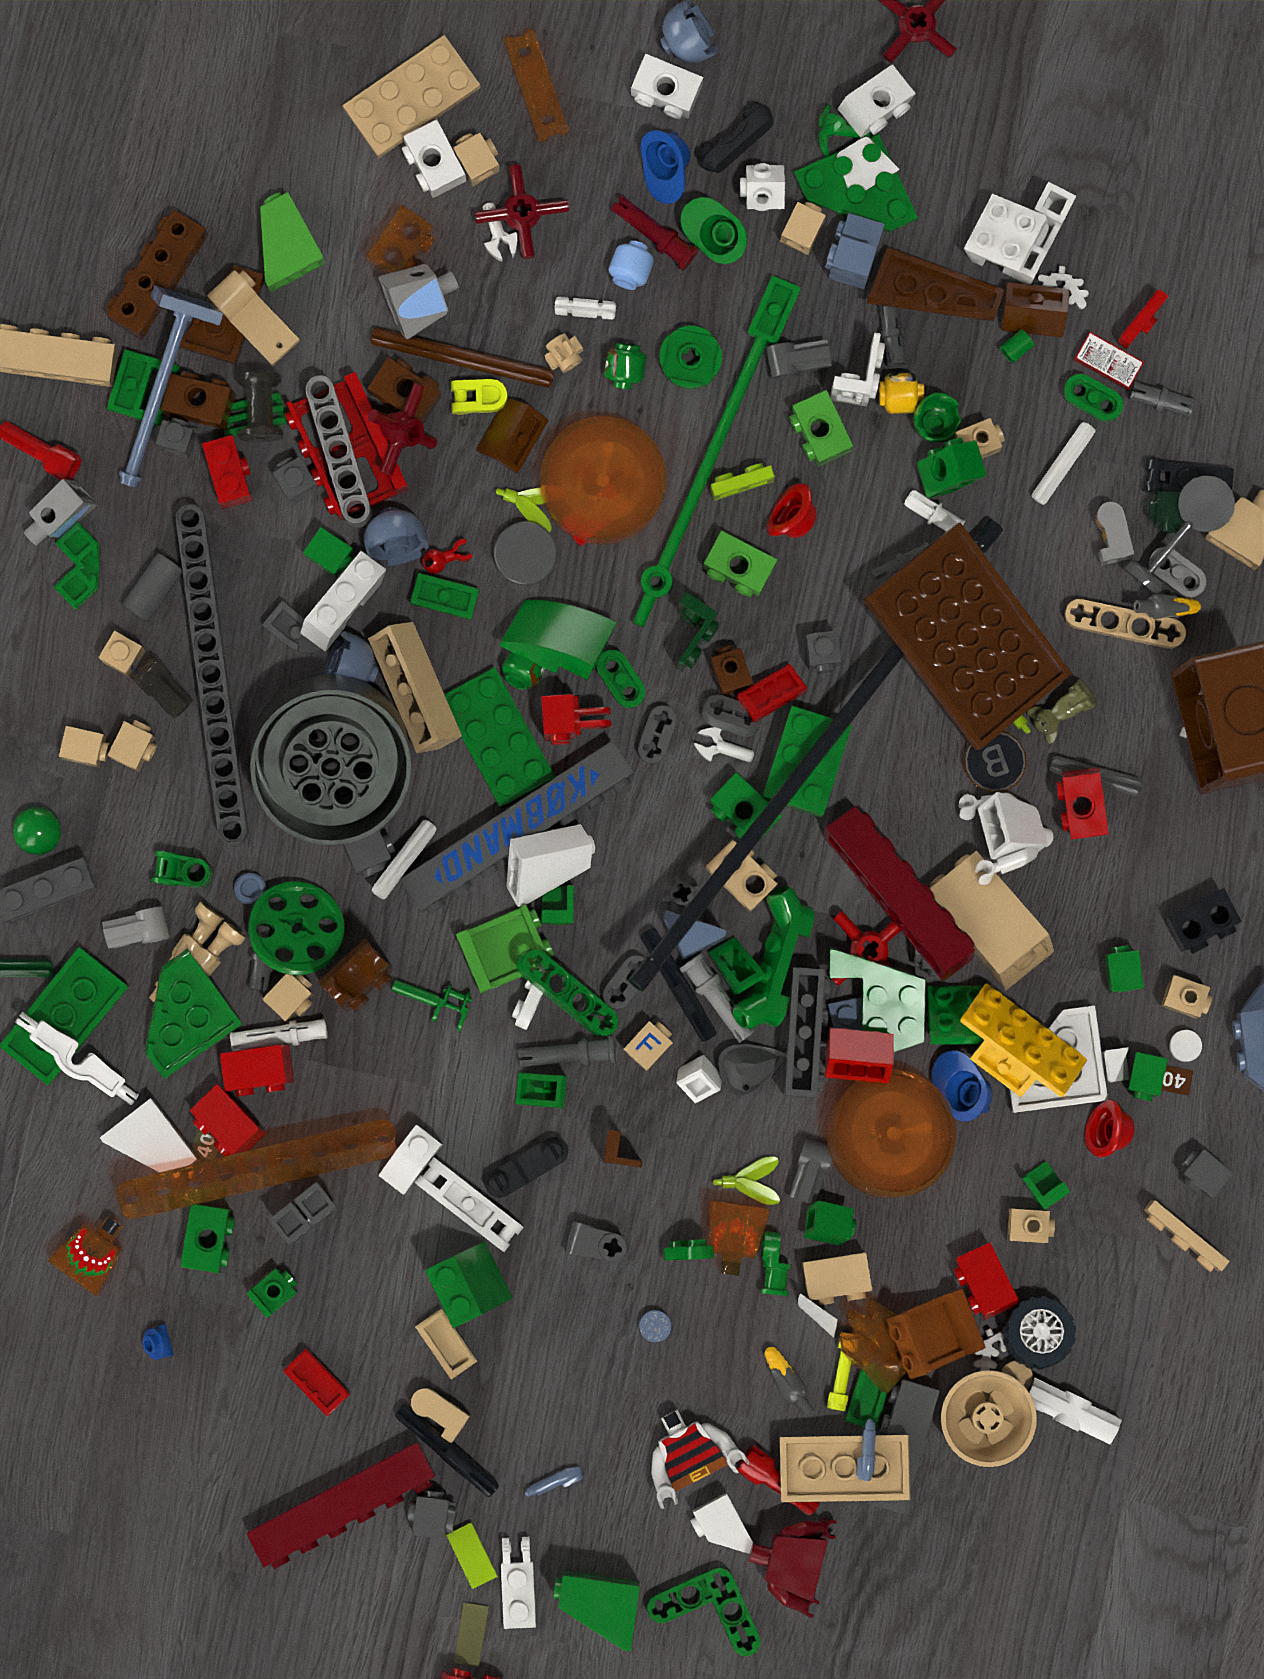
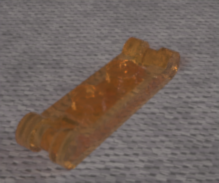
(536, 86)

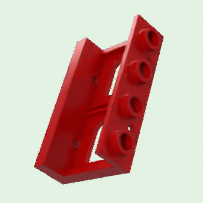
(365, 439)

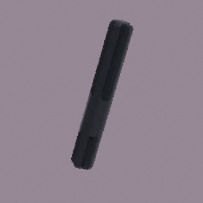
(681, 990)
(447, 1451)

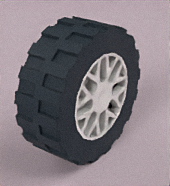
(1039, 1332)

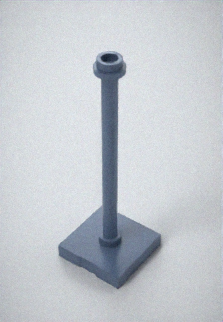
(184, 309)

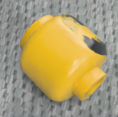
(900, 393)

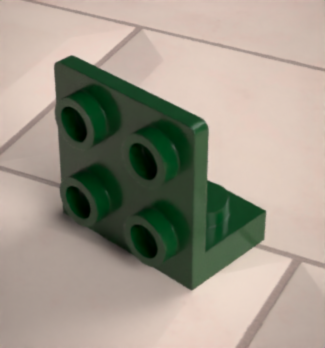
(695, 613)

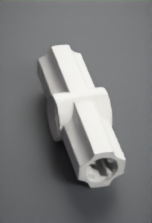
(1074, 1411)

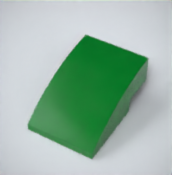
(559, 636)

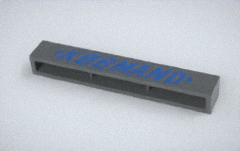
(536, 813)

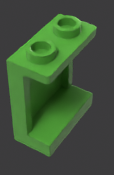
(495, 947)

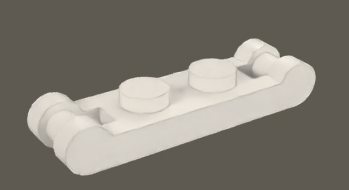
(468, 1204)

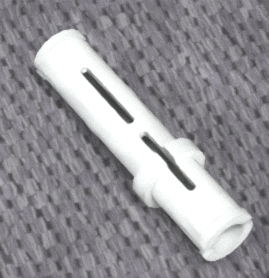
(279, 1035)

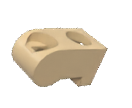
(432, 1404)

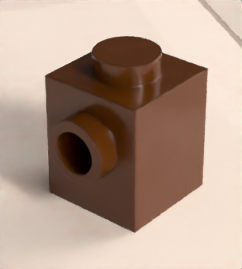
(731, 670)

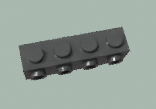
(804, 1033)

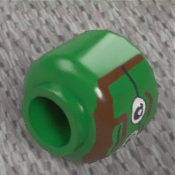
(625, 365)
(521, 671)

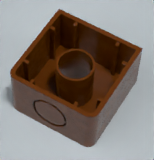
(1227, 719)

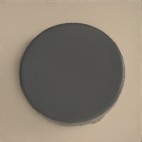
(525, 553)

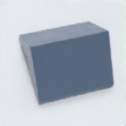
(697, 938)

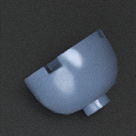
(687, 34)
(395, 537)
(352, 658)

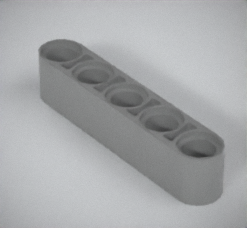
(338, 436)

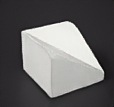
(1115, 1065)
(699, 1079)

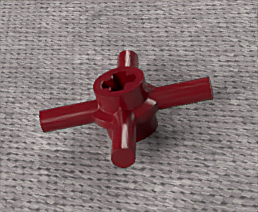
(920, 33)
(529, 204)
(402, 429)

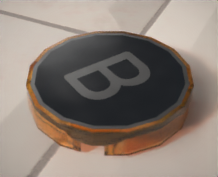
(997, 764)

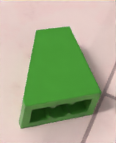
(287, 243)

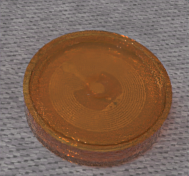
(602, 480)
(891, 1135)

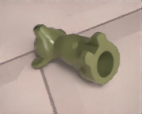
(1078, 699)

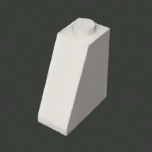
(546, 861)
(151, 1139)

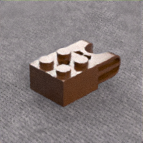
(356, 977)

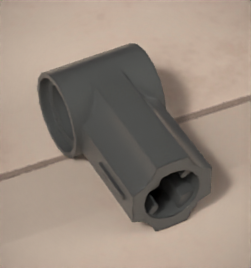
(789, 359)
(813, 1164)

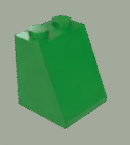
(468, 1284)
(601, 1604)

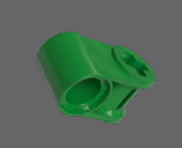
(175, 870)

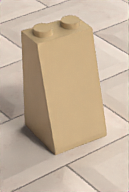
(1001, 927)

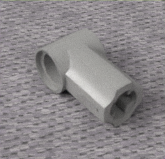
(143, 927)

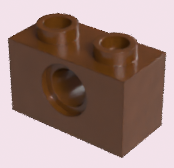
(394, 374)
(212, 413)

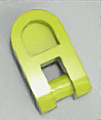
(490, 396)

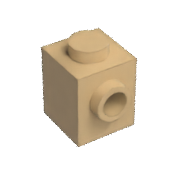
(476, 157)
(987, 435)
(133, 745)
(290, 996)
(1186, 997)
(1030, 1226)

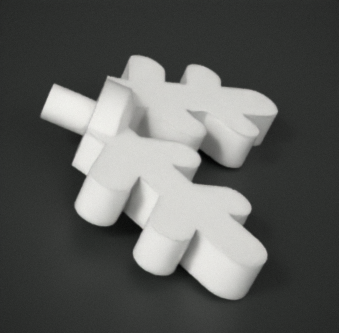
(1077, 296)
(985, 1362)

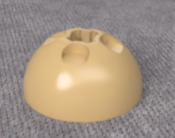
(1004, 1434)

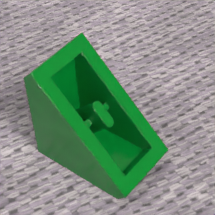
(541, 1090)

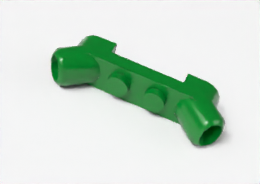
(790, 922)

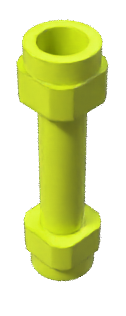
(837, 1399)

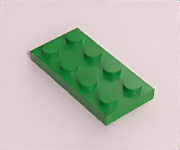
(498, 738)
(71, 1004)

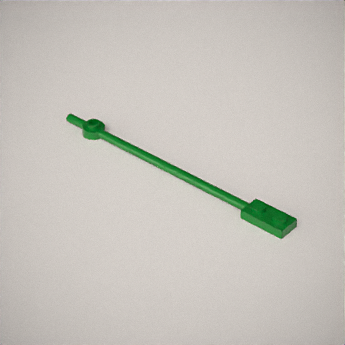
(765, 328)

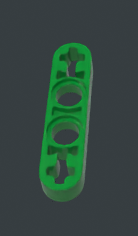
(569, 990)

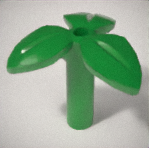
(831, 125)

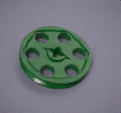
(295, 913)

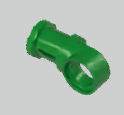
(775, 1272)

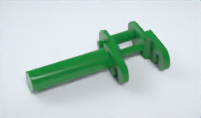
(433, 999)

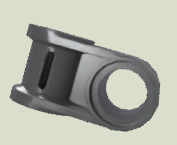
(591, 1241)

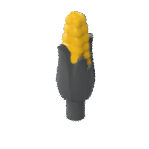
(1163, 606)
(788, 1381)

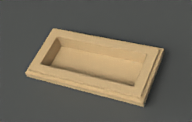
(446, 1344)

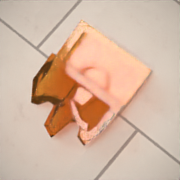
(872, 1347)

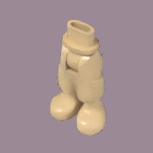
(207, 957)

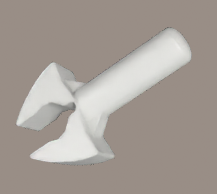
(499, 234)
(722, 747)

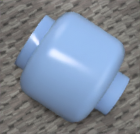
(631, 265)

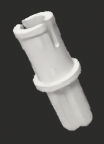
(931, 511)

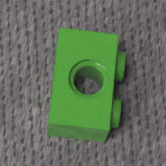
(820, 410)
(730, 548)

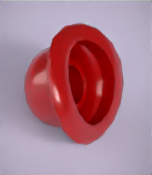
(793, 513)
(1108, 1129)

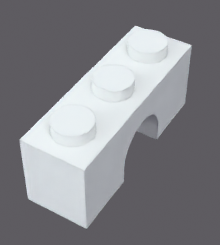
(1055, 206)
(341, 600)

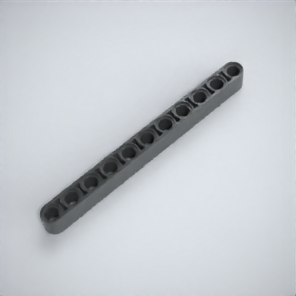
(205, 661)

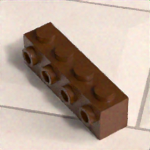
(161, 265)

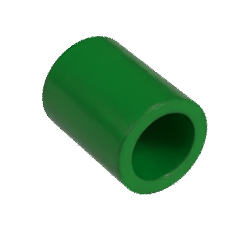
(1016, 346)

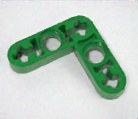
(709, 1595)

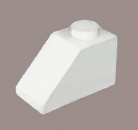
(410, 1159)
(721, 1524)

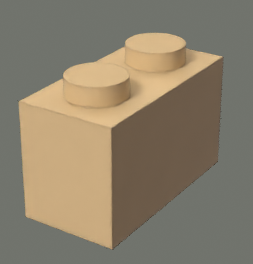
(837, 1277)

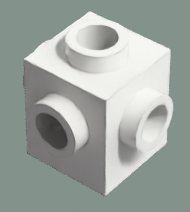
(763, 187)

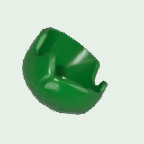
(937, 417)
(36, 830)

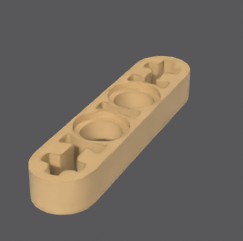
(1124, 626)

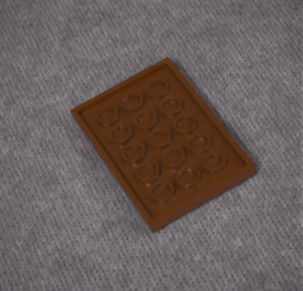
(967, 636)

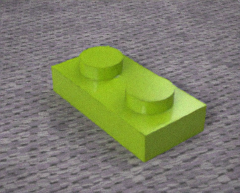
(752, 478)

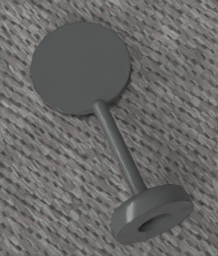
(1205, 506)

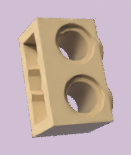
(737, 883)

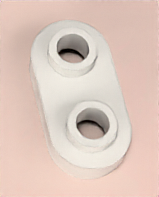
(525, 1010)

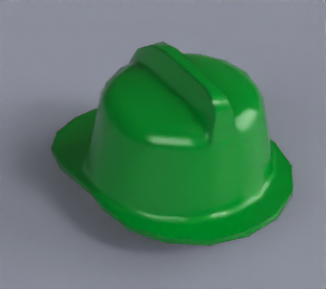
(714, 230)

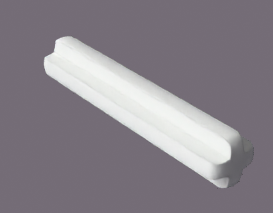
(1063, 463)
(404, 859)

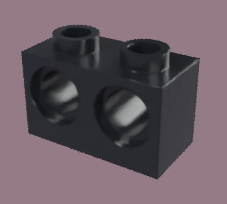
(1199, 914)

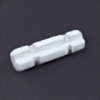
(585, 308)

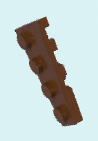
(926, 287)

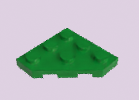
(884, 202)
(186, 1015)

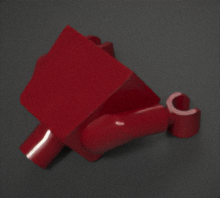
(794, 1562)

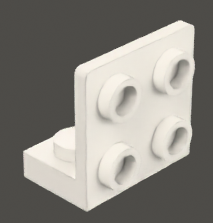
(1005, 234)
(855, 391)

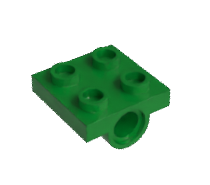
(944, 1013)

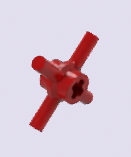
(858, 938)

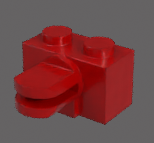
(563, 717)

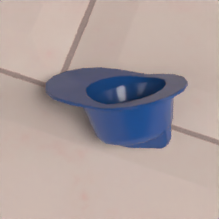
(664, 164)
(962, 1085)

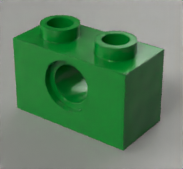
(951, 467)
(733, 793)
(194, 1253)

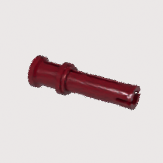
(666, 240)

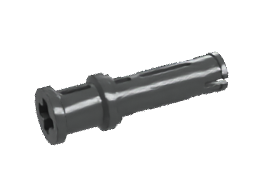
(582, 1052)

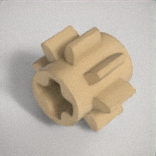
(563, 353)

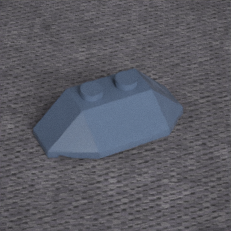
(1250, 1032)

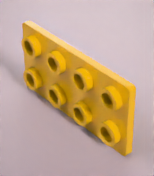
(1018, 1046)

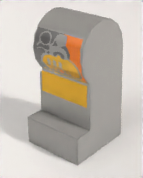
(1113, 524)

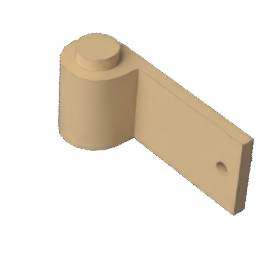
(252, 316)

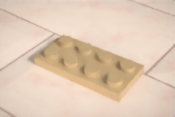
(411, 96)
(827, 1469)

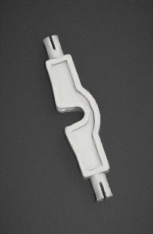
(64, 1047)

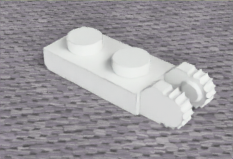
(518, 1587)

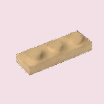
(1185, 1237)

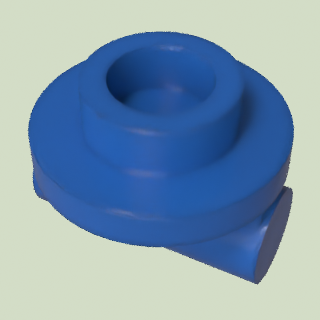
(157, 1342)

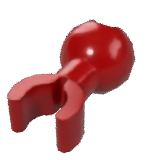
(440, 559)

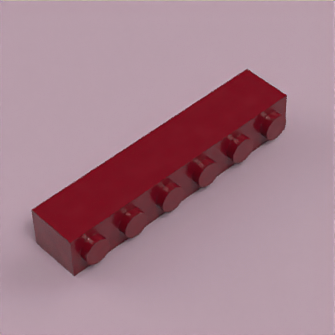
(899, 893)
(341, 1504)

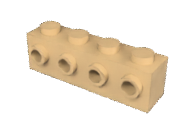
(57, 357)
(414, 687)

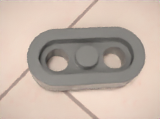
(1178, 570)

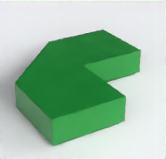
(83, 579)

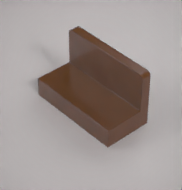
(1035, 309)
(512, 434)
(611, 1151)

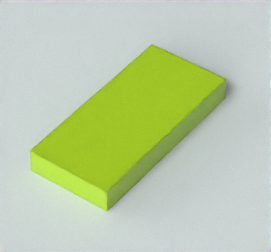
(472, 1555)

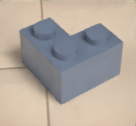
(856, 250)

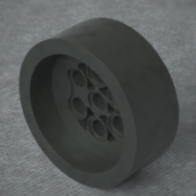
(337, 707)

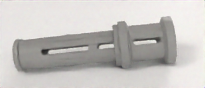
(709, 986)

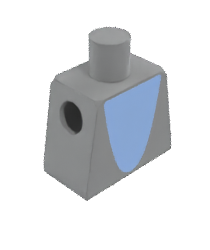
(416, 297)
(70, 505)

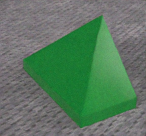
(736, 966)

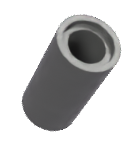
(152, 587)

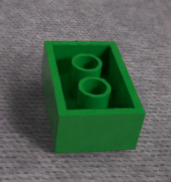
(798, 737)

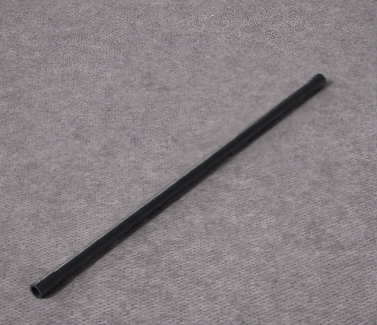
(652, 964)

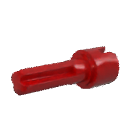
(56, 460)
(762, 1470)

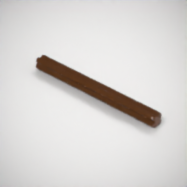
(462, 357)

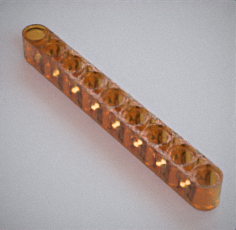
(246, 1180)

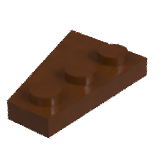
(223, 340)

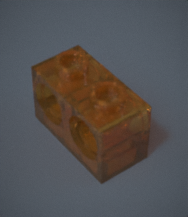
(393, 241)

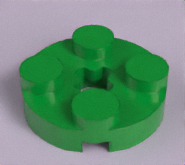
(680, 343)

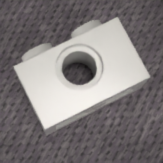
(656, 72)
(886, 88)
(427, 141)

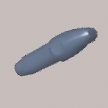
(866, 1461)
(564, 1478)

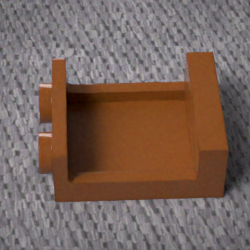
(935, 1333)

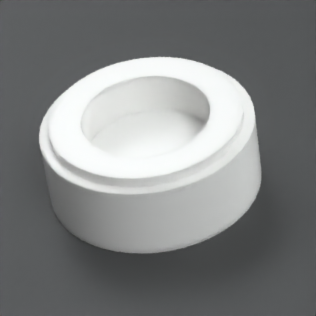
(1185, 1045)

